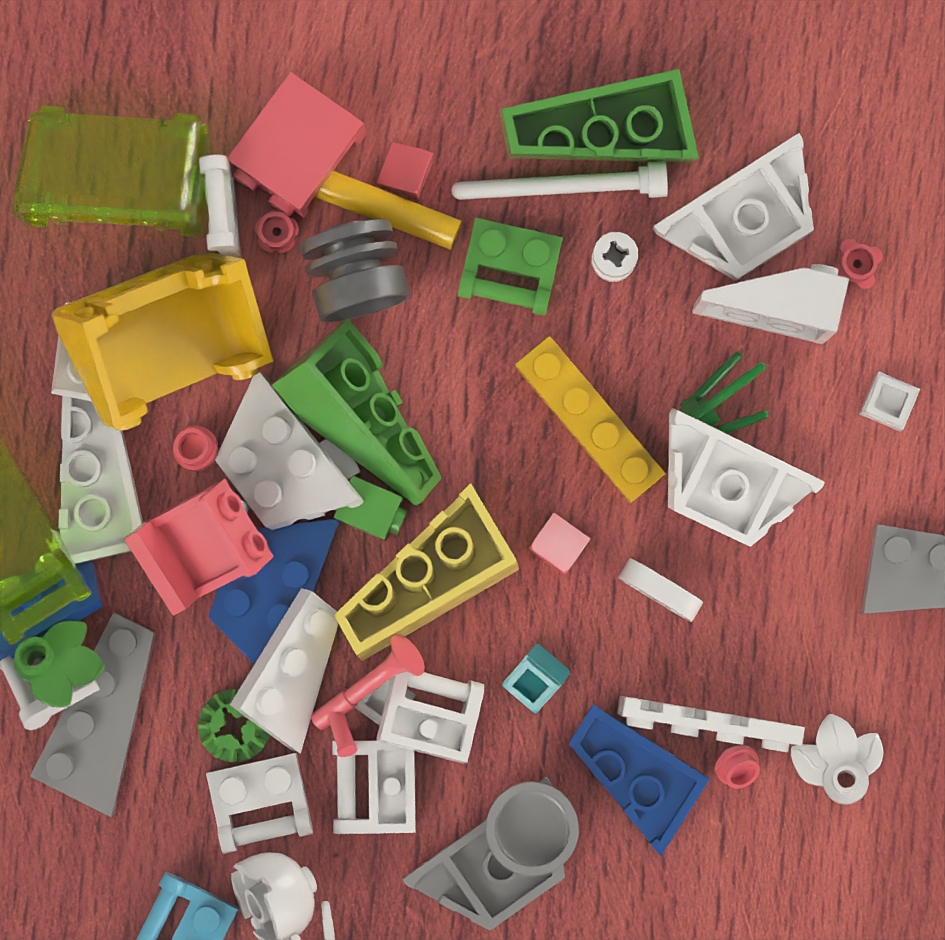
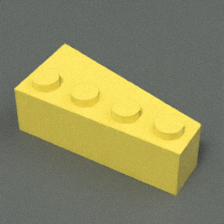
(430, 576)

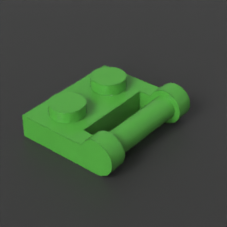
(512, 252)

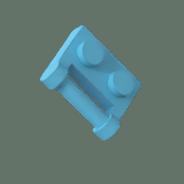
(205, 918)

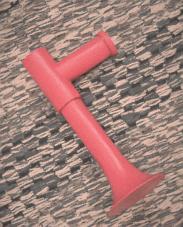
(401, 659)

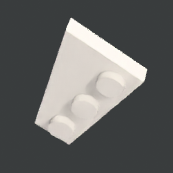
(289, 671)

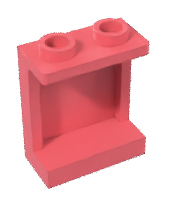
(294, 145)
(198, 546)

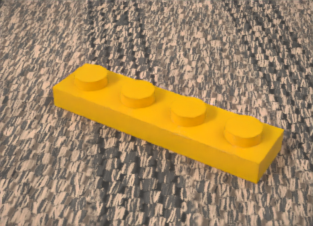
(590, 419)

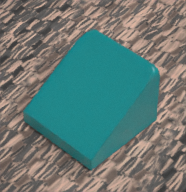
(536, 678)

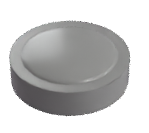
(532, 828)

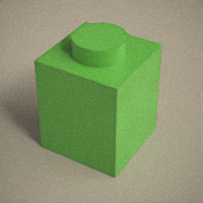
(378, 513)

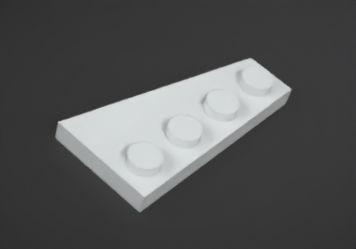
(728, 727)

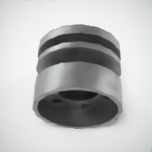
(352, 261)

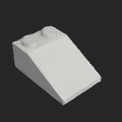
(789, 303)

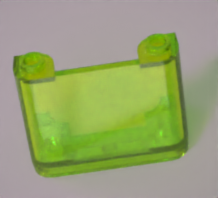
(112, 171)

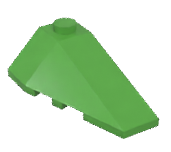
(348, 403)

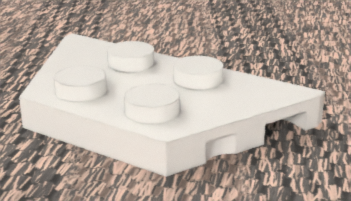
(747, 214)
(280, 462)
(729, 481)

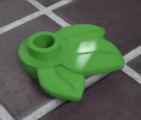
(64, 663)

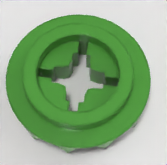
(227, 746)

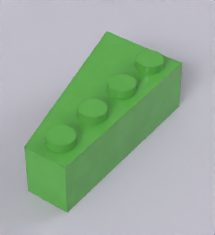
(613, 122)

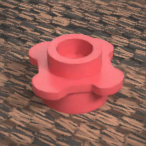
(869, 259)

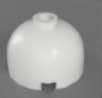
(275, 894)

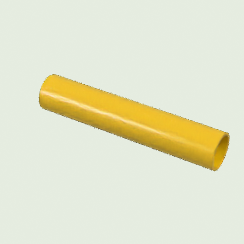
(380, 204)

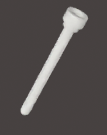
(648, 179)

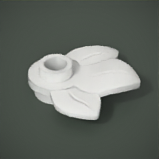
(837, 753)

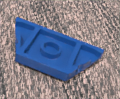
(254, 606)

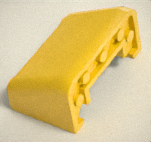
(163, 334)

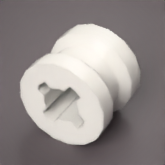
(608, 267)

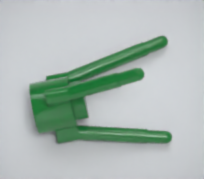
(703, 409)

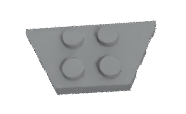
(475, 883)

